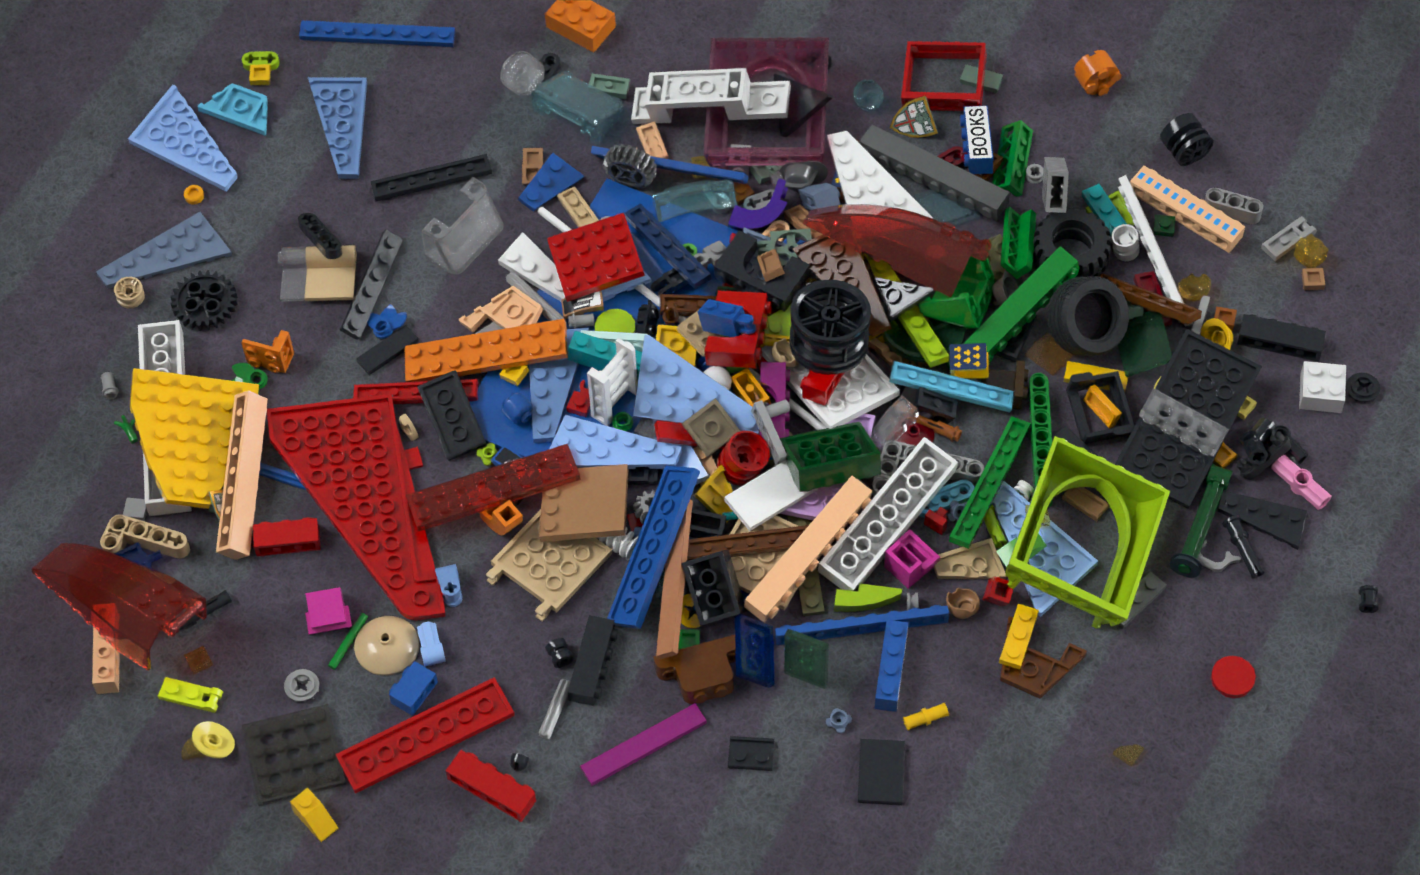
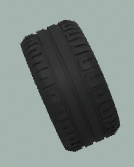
(1113, 311)

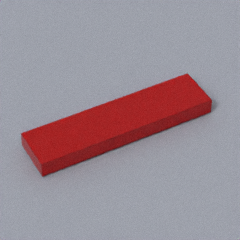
(673, 433)

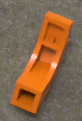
(502, 518)

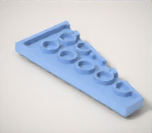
(605, 446)

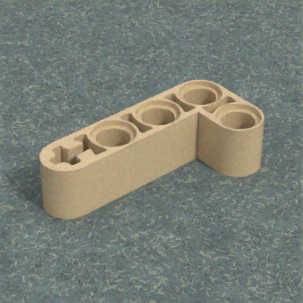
(173, 542)

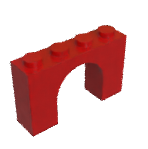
(743, 349)

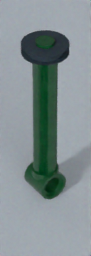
(1186, 561)

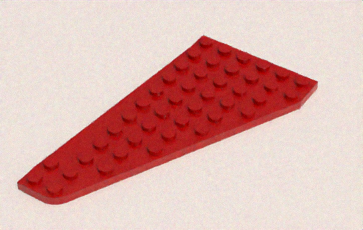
(359, 477)

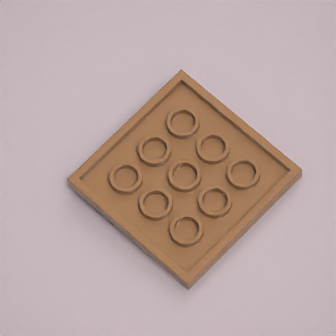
(586, 507)

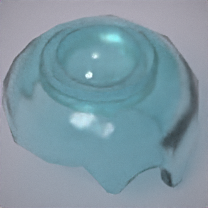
(868, 95)

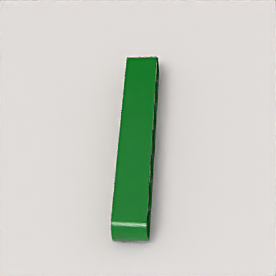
(1039, 430)

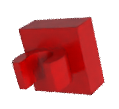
(936, 521)

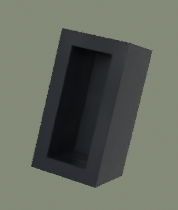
(707, 524)

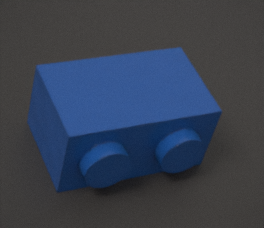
(412, 688)

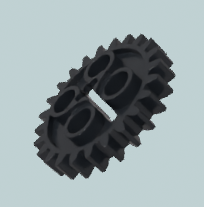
(204, 300)

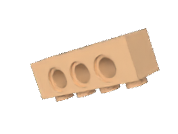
(105, 666)

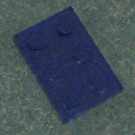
(754, 651)

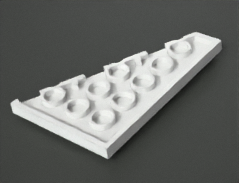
(865, 179)

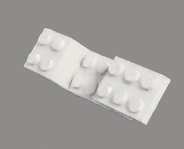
(708, 89)

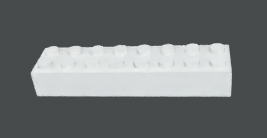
(888, 516)

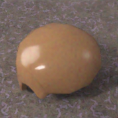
(967, 599)

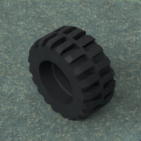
(1078, 226)

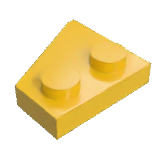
(713, 492)

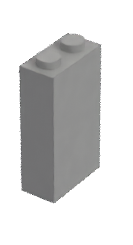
(1055, 184)

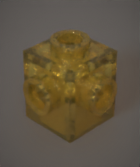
(1310, 251)

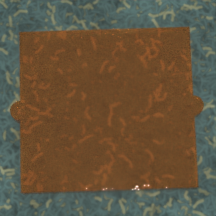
(1048, 354)

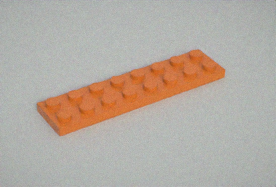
(487, 351)

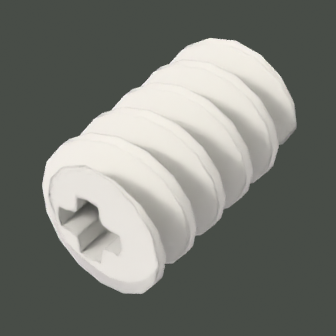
(621, 544)

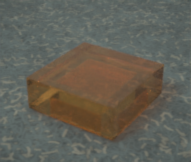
(198, 660)

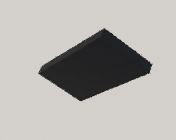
(452, 415)

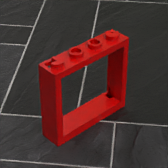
(944, 50)

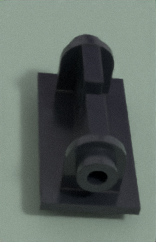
(648, 316)

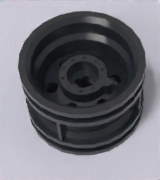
(829, 326)

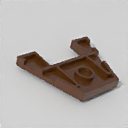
(1040, 671)

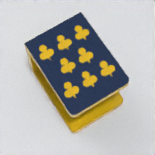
(969, 361)

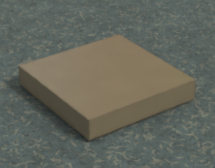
(710, 427)

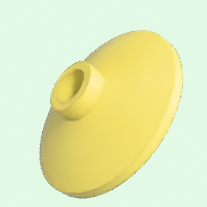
(213, 740)

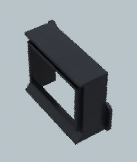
(1083, 382)

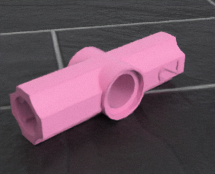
(1309, 490)

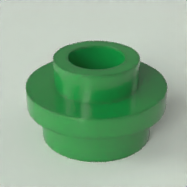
(622, 417)

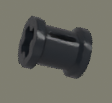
(1368, 599)

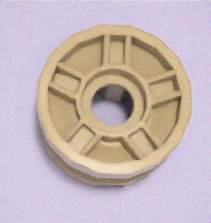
(129, 285)

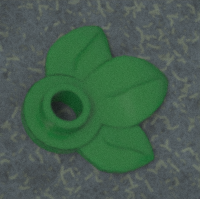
(247, 374)

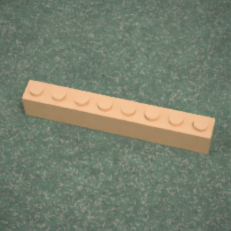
(241, 475)
(807, 549)

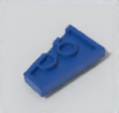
(550, 180)

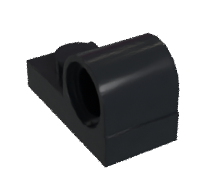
(937, 405)

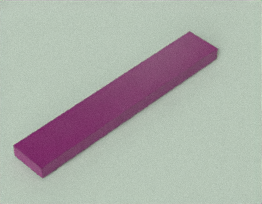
(643, 744)

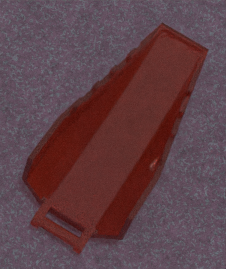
(909, 241)
(119, 597)

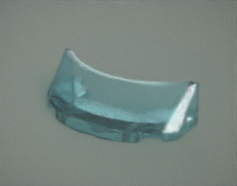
(694, 197)

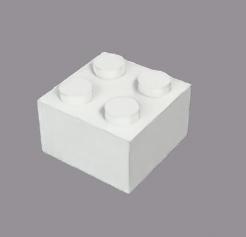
(1322, 387)

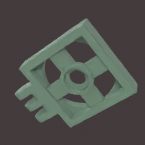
(767, 245)

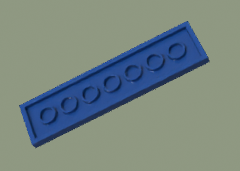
(653, 546)

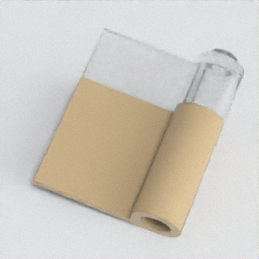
(313, 277)

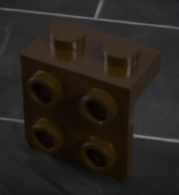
(1011, 381)

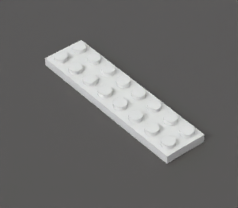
(1149, 241)

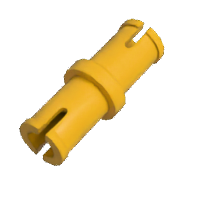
(925, 716)

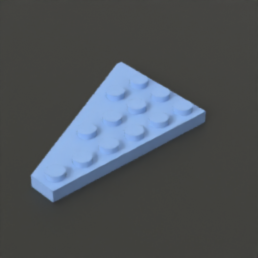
(179, 138)
(1060, 557)

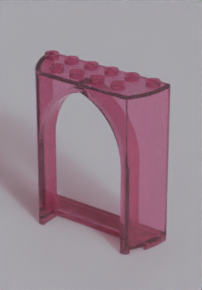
(757, 55)

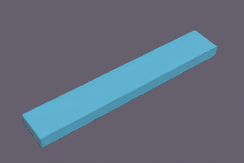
(952, 386)

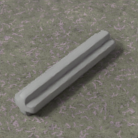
(554, 709)

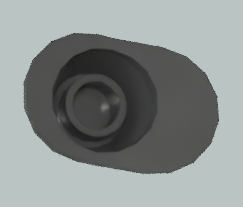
(803, 174)
(1005, 288)

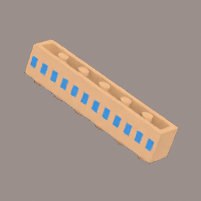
(1187, 209)

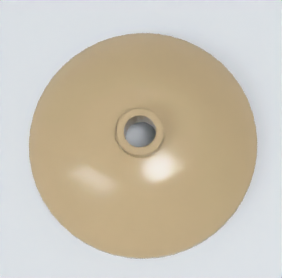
(387, 656)

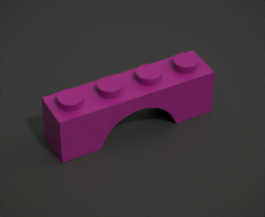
(773, 381)

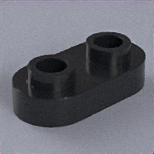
(549, 71)

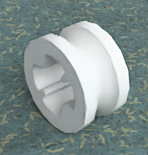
(1024, 489)

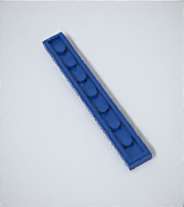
(688, 168)

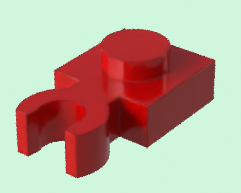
(579, 401)

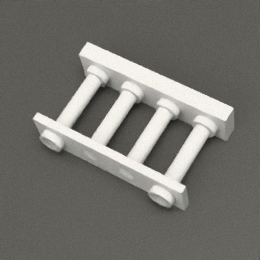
(612, 382)

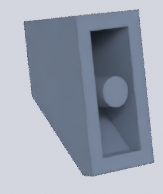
(819, 196)

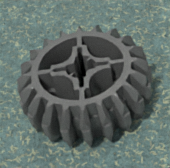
(630, 166)

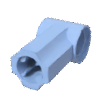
(431, 648)

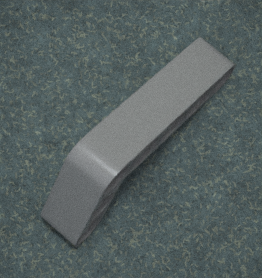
(903, 450)

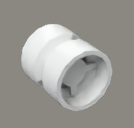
(1125, 242)

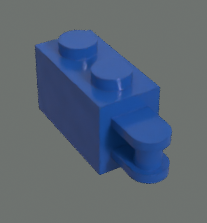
(725, 319)

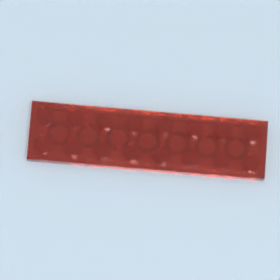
(493, 487)

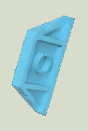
(239, 107)

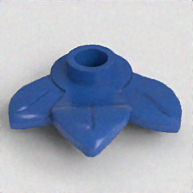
(386, 322)

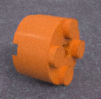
(1097, 73)

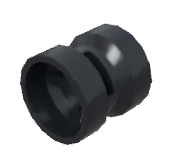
(560, 654)

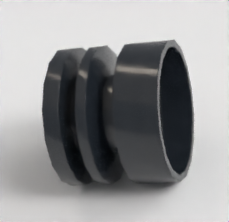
(1186, 139)

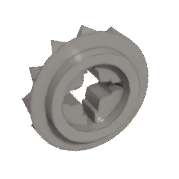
(302, 676)

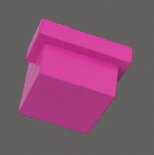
(910, 559)
(327, 611)

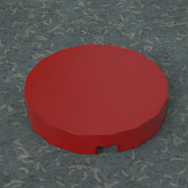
(1233, 676)

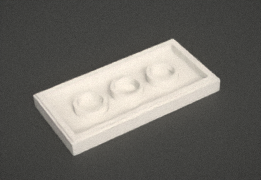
(765, 496)

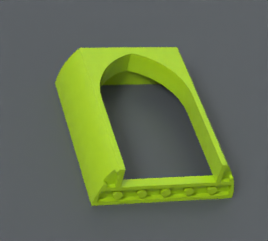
(1137, 511)

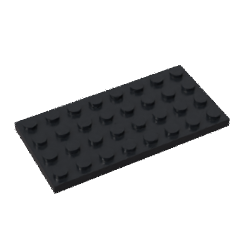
(1207, 381)

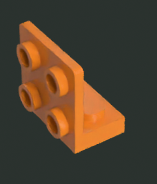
(274, 357)

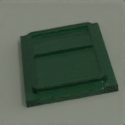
(1144, 344)

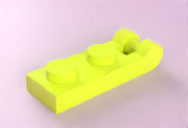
(190, 694)

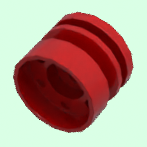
(743, 457)

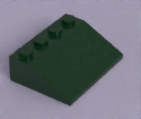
(831, 456)

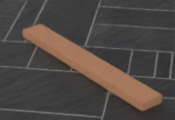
(673, 591)

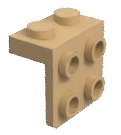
(694, 334)

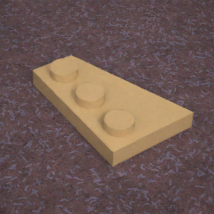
(973, 563)

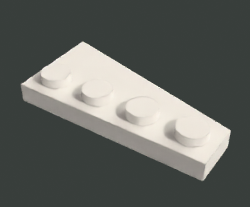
(533, 266)

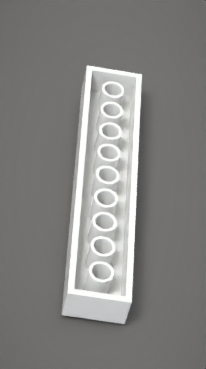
(162, 351)

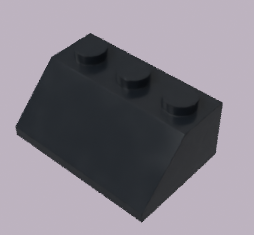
(714, 587)

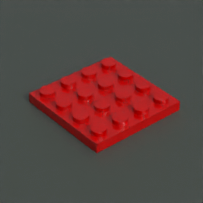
(595, 257)

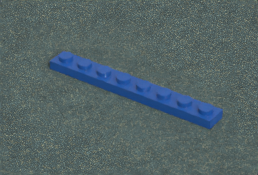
(377, 33)
(868, 624)

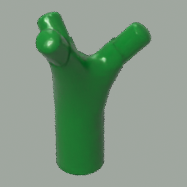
(128, 428)

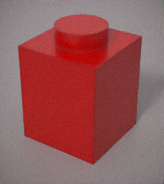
(998, 591)

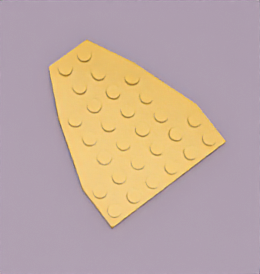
(185, 431)

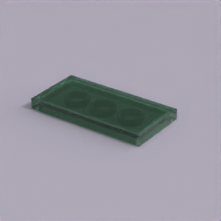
(806, 658)

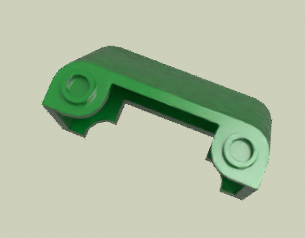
(969, 299)

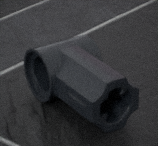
(1296, 452)

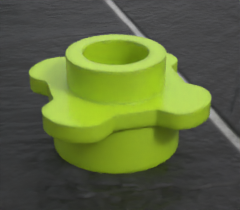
(490, 448)

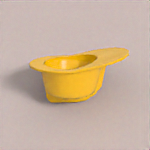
(1217, 332)

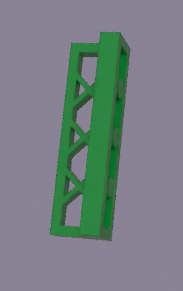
(1016, 156)
(1021, 244)

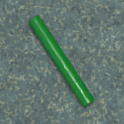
(348, 641)

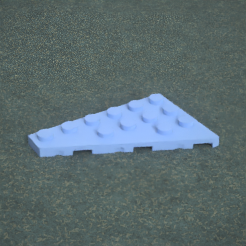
(676, 390)

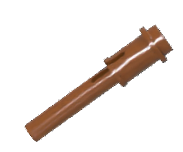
(948, 431)

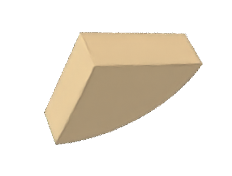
(408, 427)

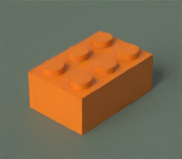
(581, 22)

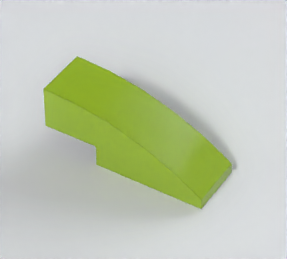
(866, 598)

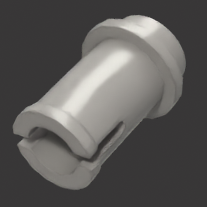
(580, 320)
(109, 389)

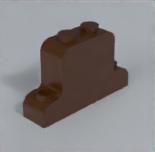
(701, 669)

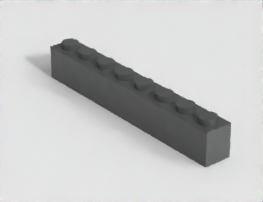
(935, 173)

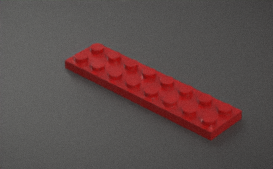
(424, 735)

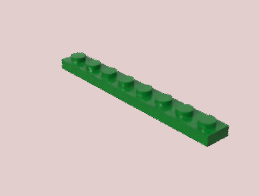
(989, 482)

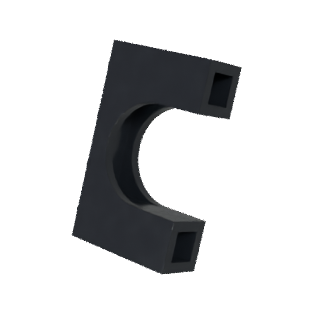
(779, 290)

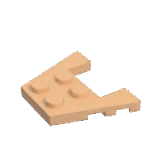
(507, 310)

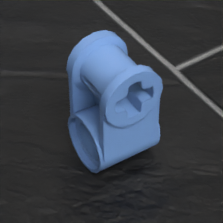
(449, 584)

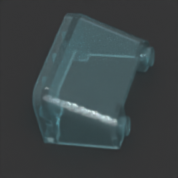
(578, 102)

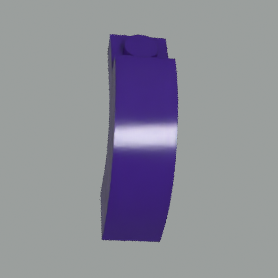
(761, 218)

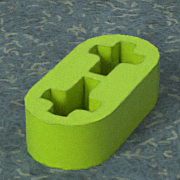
(260, 58)

